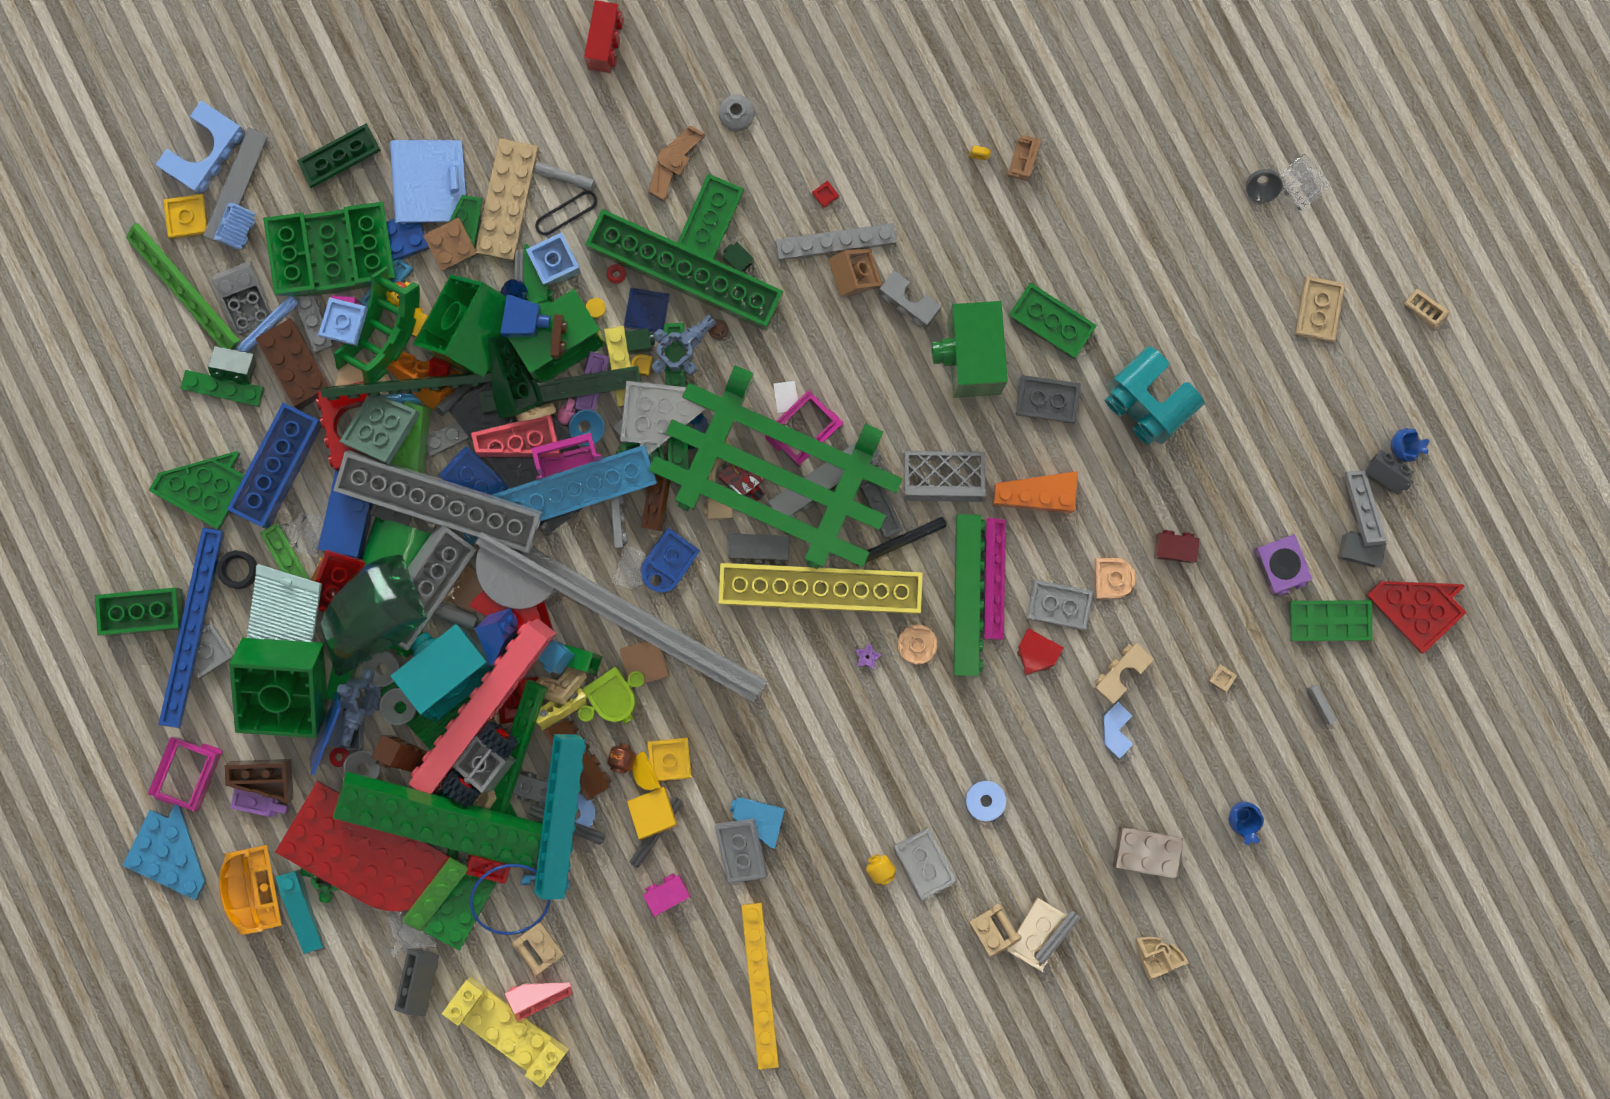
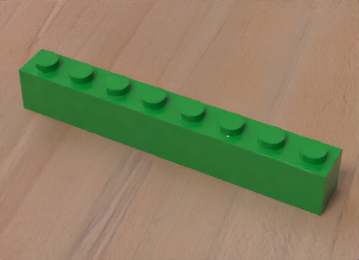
(967, 595)

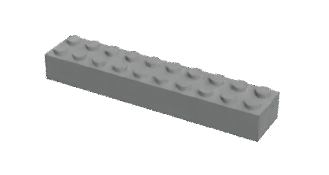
(437, 501)

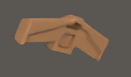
(672, 161)

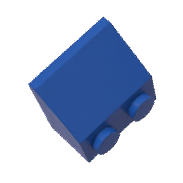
(496, 633)

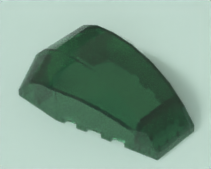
(371, 613)

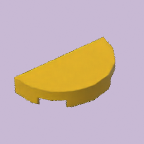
(644, 773)

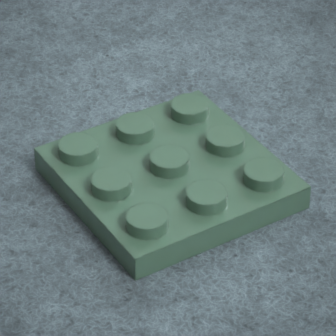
(379, 428)

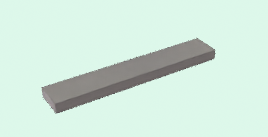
(237, 178)

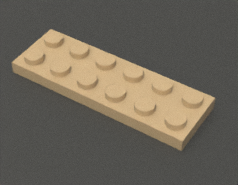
(506, 199)

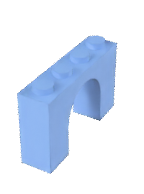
(198, 174)

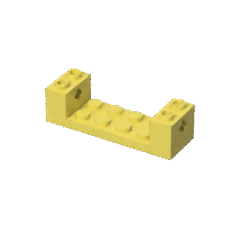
(496, 1024)

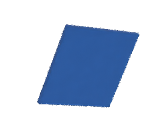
(324, 733)

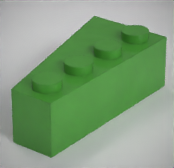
(414, 447)

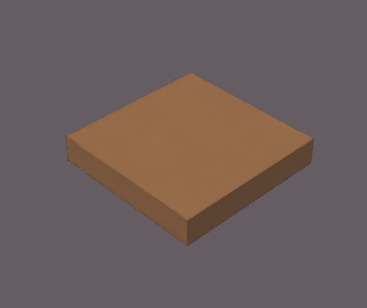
(646, 659)

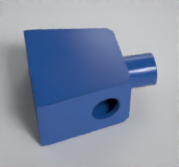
(522, 318)

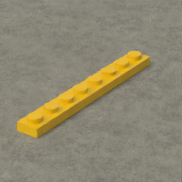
(760, 986)

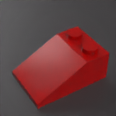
(333, 574)

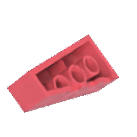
(516, 438)

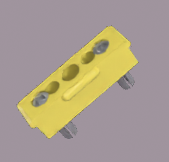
(554, 712)

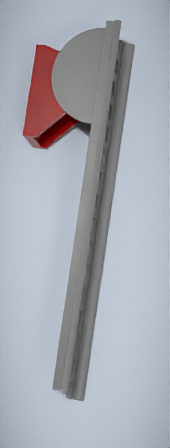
(528, 579)

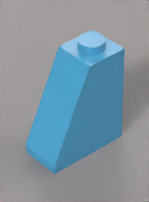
(767, 817)

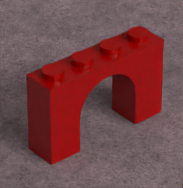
(331, 412)

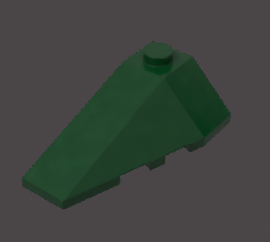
(511, 384)

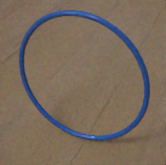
(500, 932)

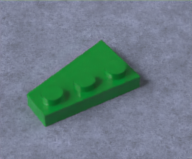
(469, 212)

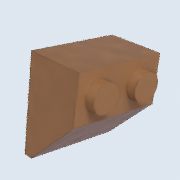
(855, 272)

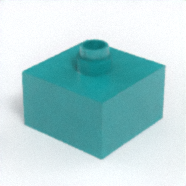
(442, 672)

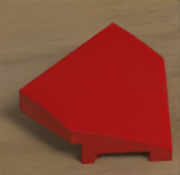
(1037, 652)

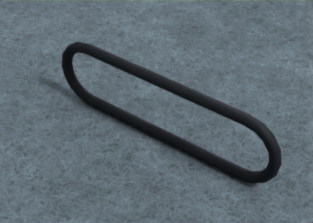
(569, 220)

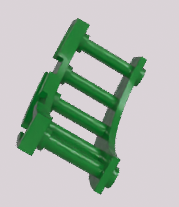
(398, 335)

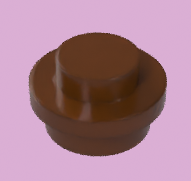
(719, 330)

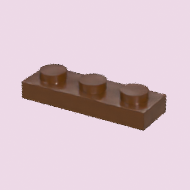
(656, 504)

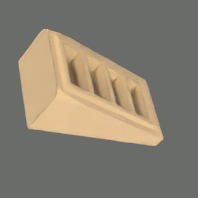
(1422, 314)

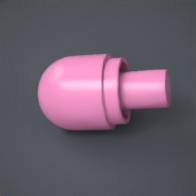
(566, 412)

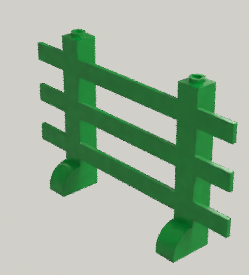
(713, 446)

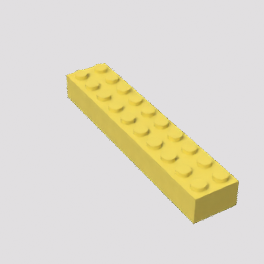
(820, 588)

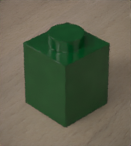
(737, 257)
(639, 341)

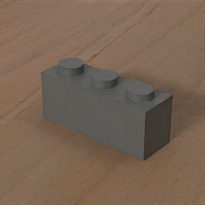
(759, 548)
(416, 982)

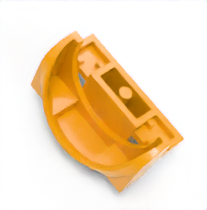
(249, 890)

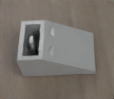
(242, 296)

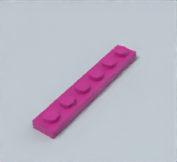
(995, 579)

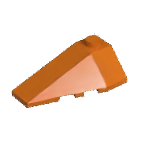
(408, 367)

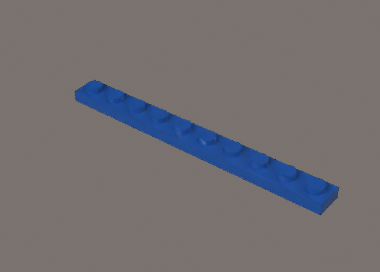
(191, 628)

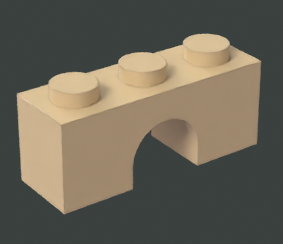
(1109, 684)

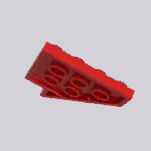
(1418, 609)

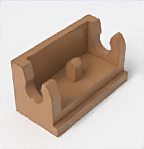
(1024, 157)

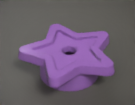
(862, 656)

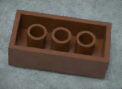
(293, 363)

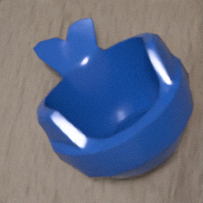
(1406, 445)
(1246, 820)

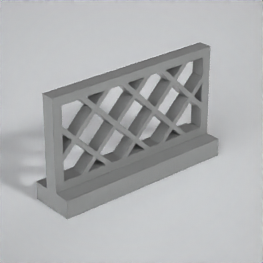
(945, 493)

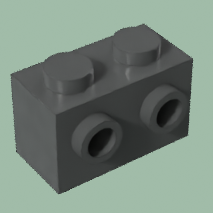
(1354, 550)

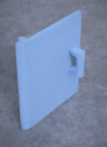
(426, 179)

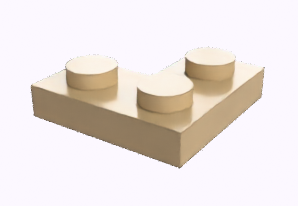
(563, 688)

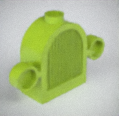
(612, 696)

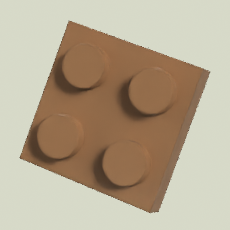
(450, 244)

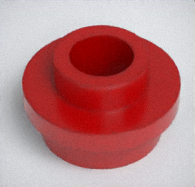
(613, 268)
(332, 757)

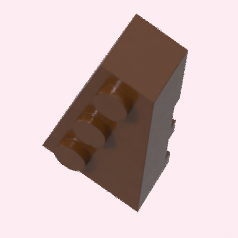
(398, 753)
(262, 777)

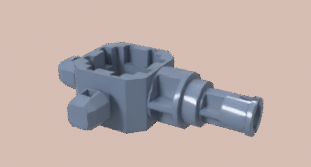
(688, 339)
(354, 713)

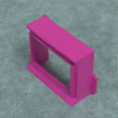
(835, 423)
(571, 459)
(203, 782)

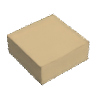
(1222, 678)

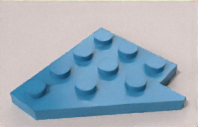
(167, 853)

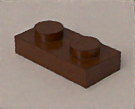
(557, 344)

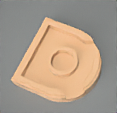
(1113, 578)

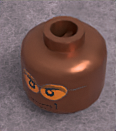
(621, 758)

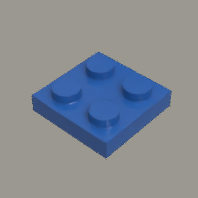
(406, 239)

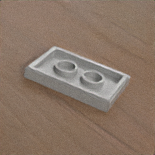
(1060, 605)
(741, 850)
(925, 863)

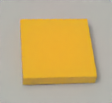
(185, 216)
(670, 759)
(652, 813)

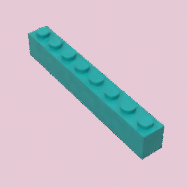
(559, 816)

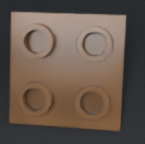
(464, 589)

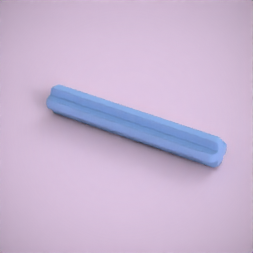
(269, 323)

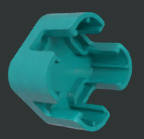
(1153, 419)

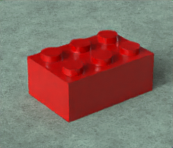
(603, 36)

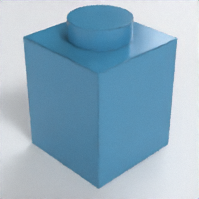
(555, 657)

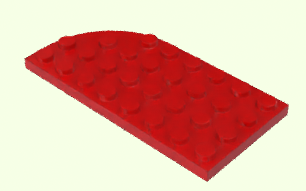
(359, 860)

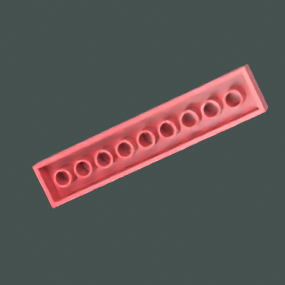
(483, 706)

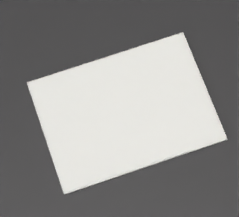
(785, 395)

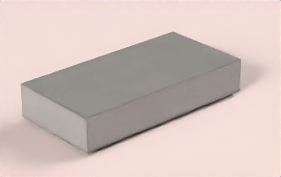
(1321, 704)

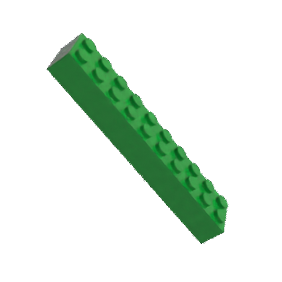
(684, 269)
(438, 820)

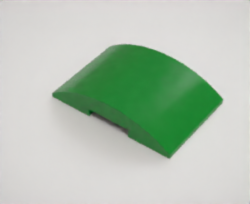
(328, 250)

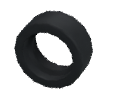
(225, 559)

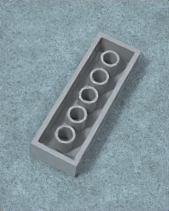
(436, 571)

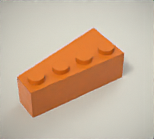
(1042, 493)

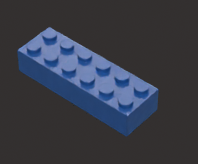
(275, 466)

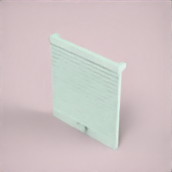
(283, 608)

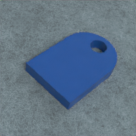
(668, 560)

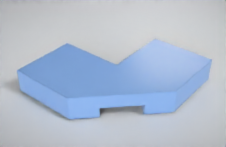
(1113, 738)

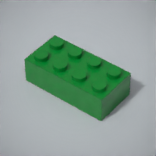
(139, 611)

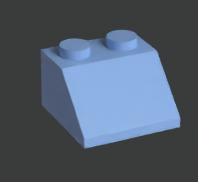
(553, 260)

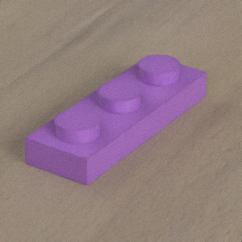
(595, 363)

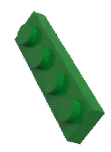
(223, 389)

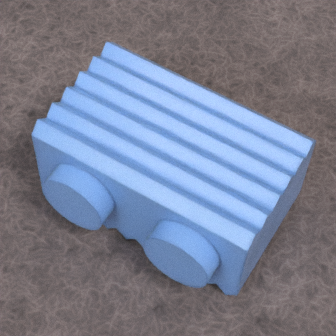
(235, 226)

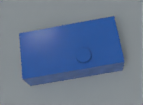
(345, 524)

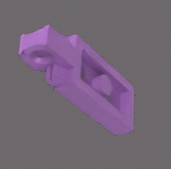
(257, 804)

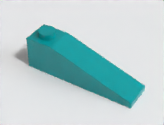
(300, 910)

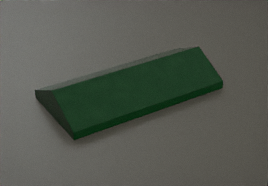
(338, 155)

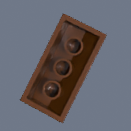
(591, 779)

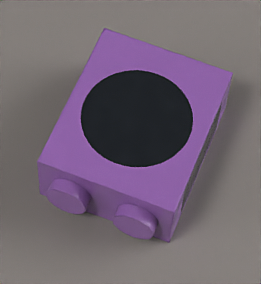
(1283, 565)

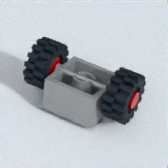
(481, 764)

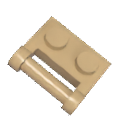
(989, 934)
(544, 946)

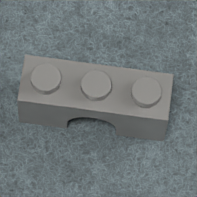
(921, 312)

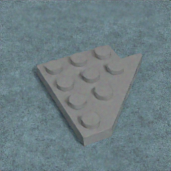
(650, 411)

